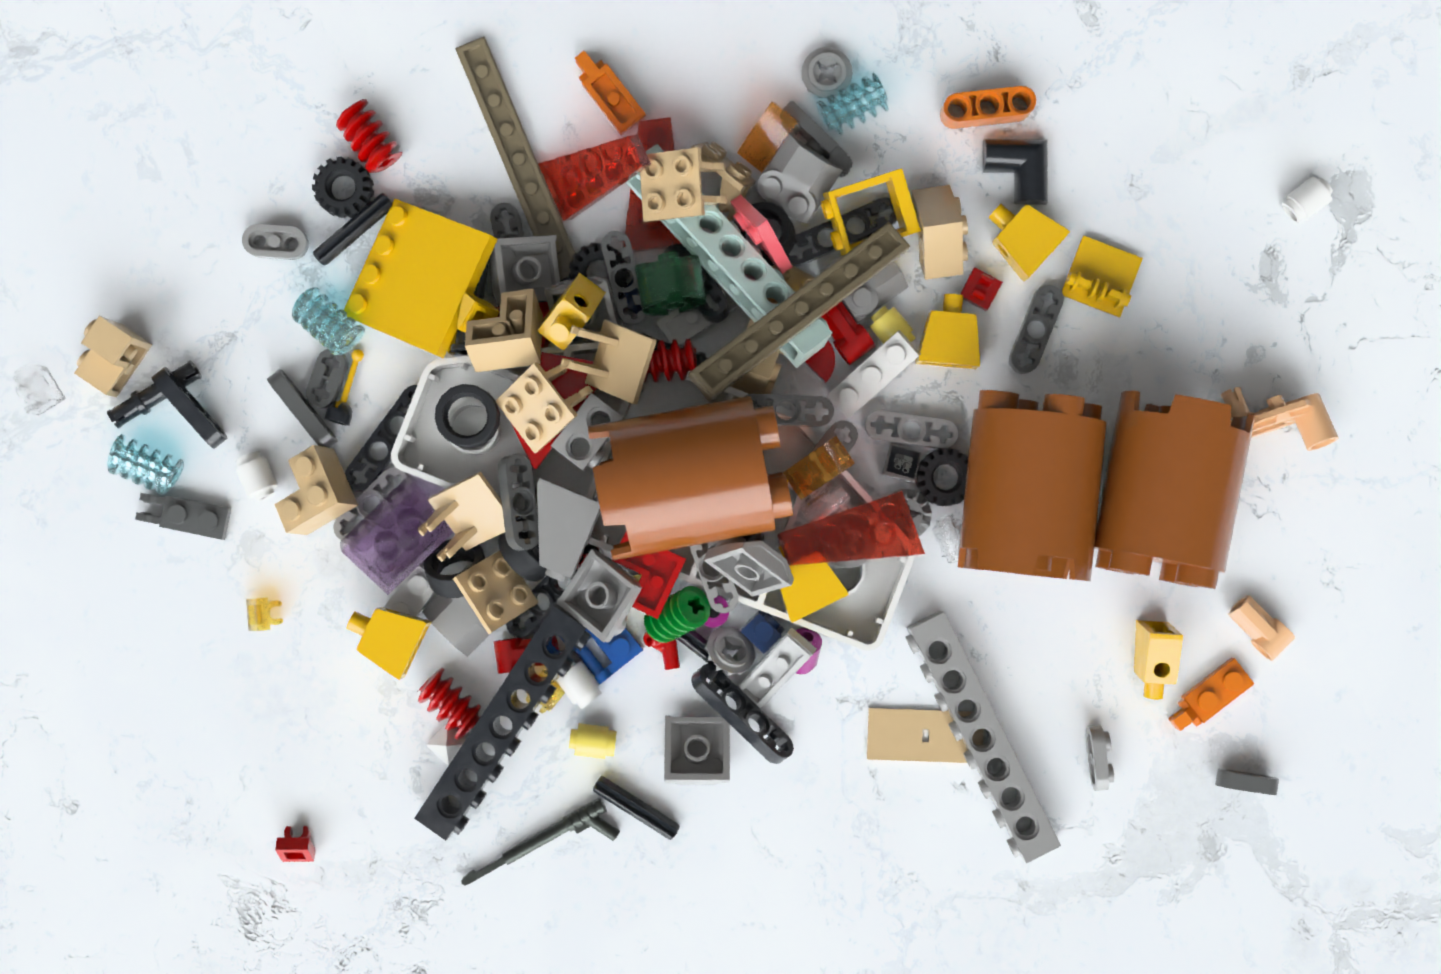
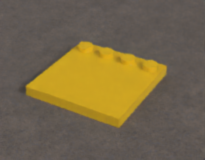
(419, 277)

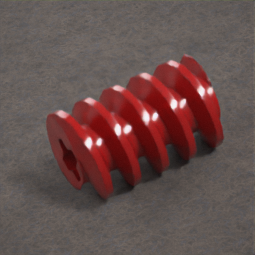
(366, 139)
(672, 360)
(449, 704)

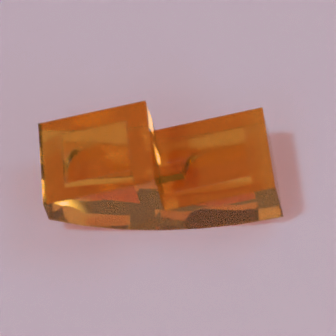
(767, 136)
(818, 467)

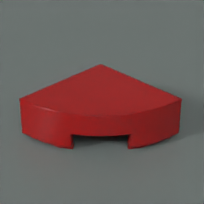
(823, 362)

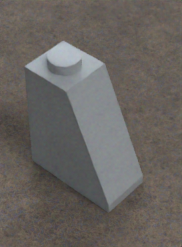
(563, 528)

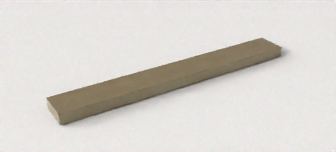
(514, 148)
(798, 312)

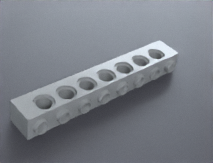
(1040, 836)

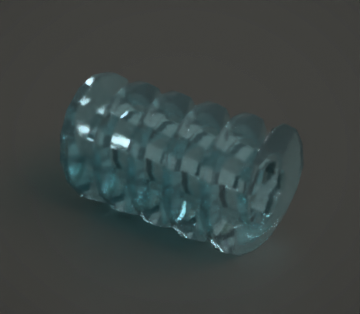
(853, 104)
(326, 322)
(143, 467)

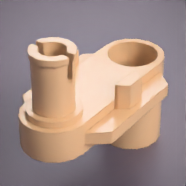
(1307, 413)

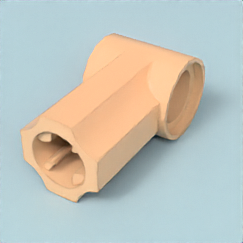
(1267, 633)

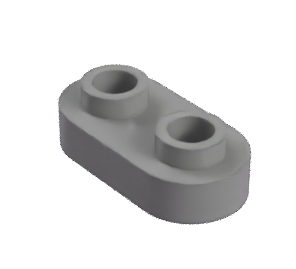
(276, 243)
(1100, 771)

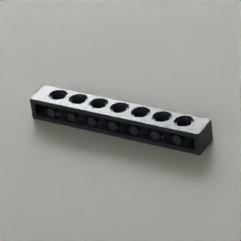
(437, 812)

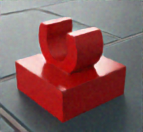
(980, 289)
(295, 848)

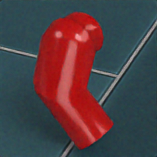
(668, 649)

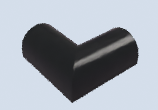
(1026, 160)

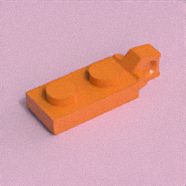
(609, 93)
(1211, 695)

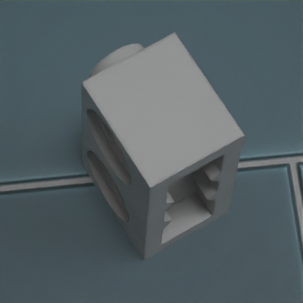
(579, 429)

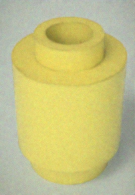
(888, 323)
(593, 741)

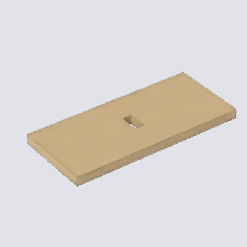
(899, 734)

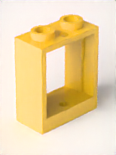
(899, 197)

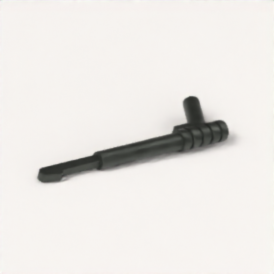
(577, 821)

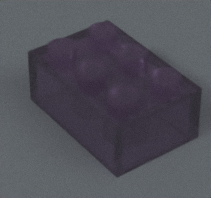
(388, 538)

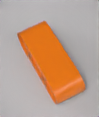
(999, 97)

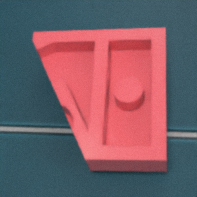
(760, 232)

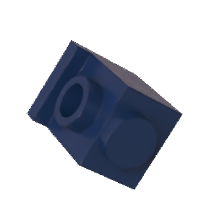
(762, 631)

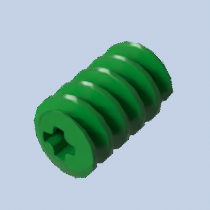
(681, 614)

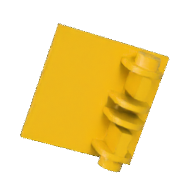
(1101, 276)

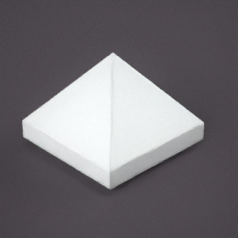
(445, 744)

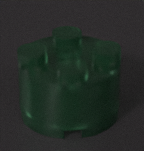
(670, 284)

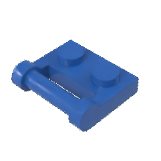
(619, 651)

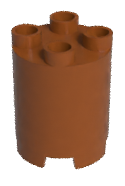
(690, 476)
(1032, 486)
(1172, 489)

